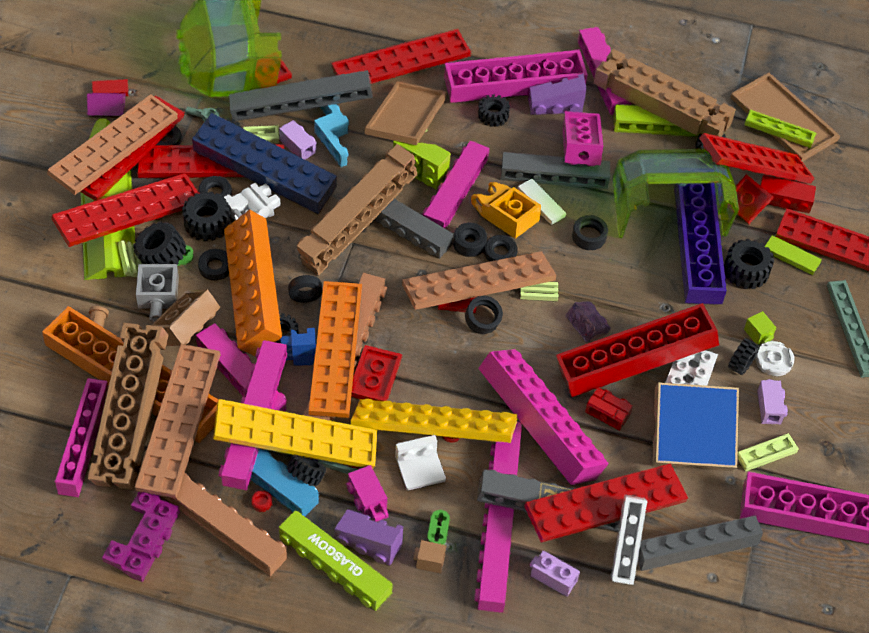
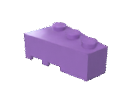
(558, 97)
(369, 537)

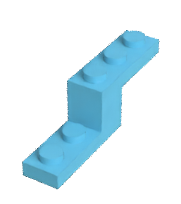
(330, 128)

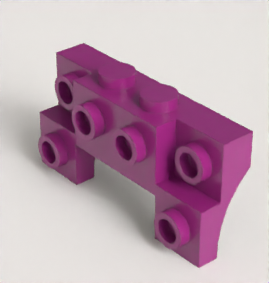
(147, 539)

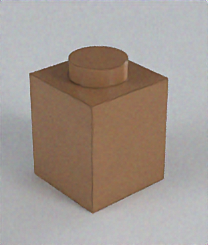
(430, 556)

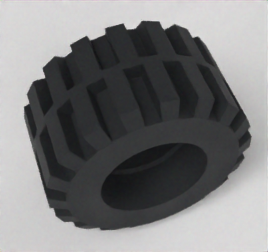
(206, 204)
(159, 244)
(752, 253)

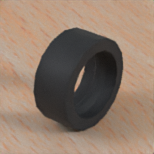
(593, 222)
(490, 303)

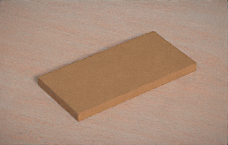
(775, 100)
(406, 113)

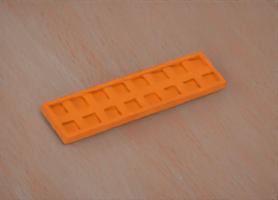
(335, 350)

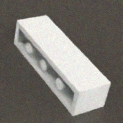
(628, 539)

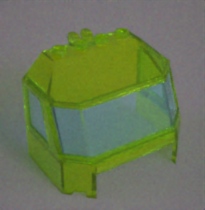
(225, 48)
(670, 167)

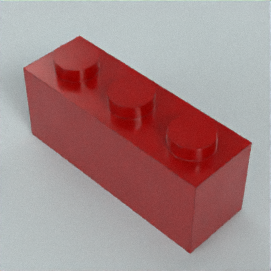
(789, 193)

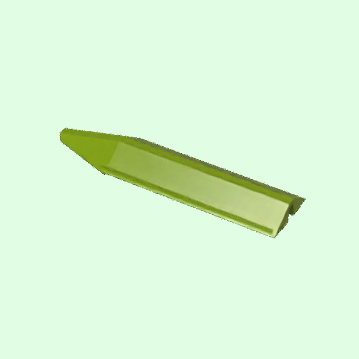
(102, 253)

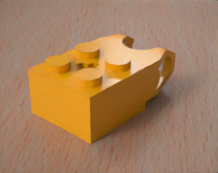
(507, 209)

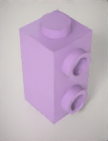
(297, 140)
(771, 402)
(554, 573)

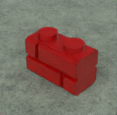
(609, 408)

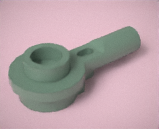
(204, 114)

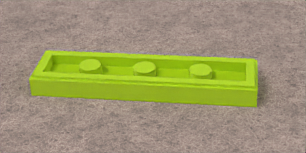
(780, 128)

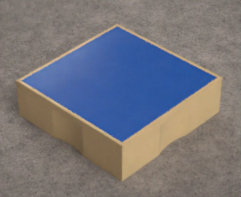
(696, 426)

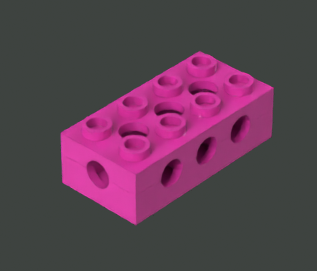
(582, 135)

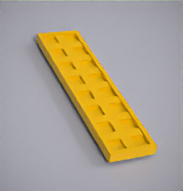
(435, 420)
(295, 434)

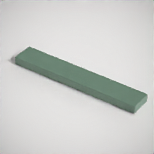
(851, 324)

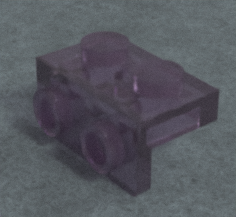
(587, 320)

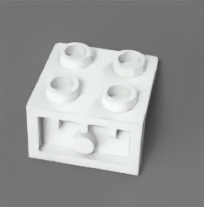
(419, 462)

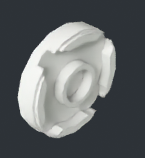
(774, 358)

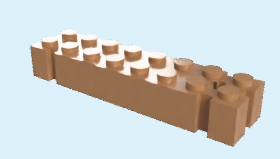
(663, 95)
(357, 209)
(128, 406)

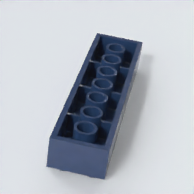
(264, 163)

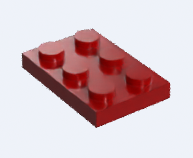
(375, 374)

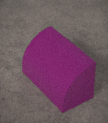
(106, 104)

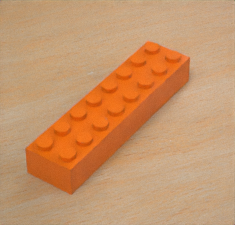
(252, 282)

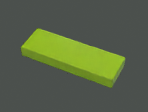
(793, 255)

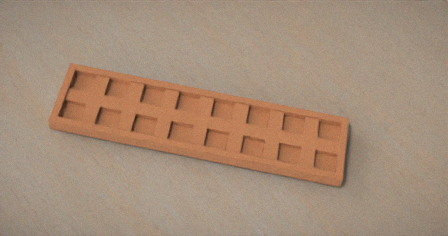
(112, 144)
(478, 280)
(178, 421)

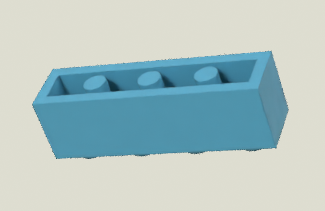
(288, 490)

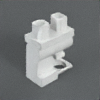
(253, 199)

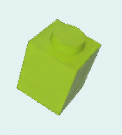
(760, 328)

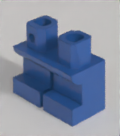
(301, 347)

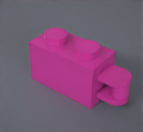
(368, 493)

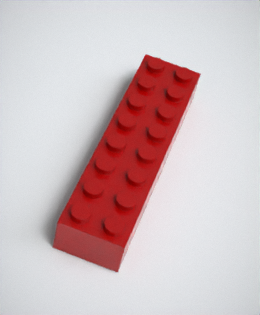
(637, 349)

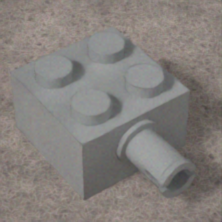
(156, 287)

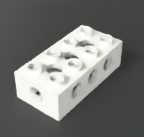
(697, 366)

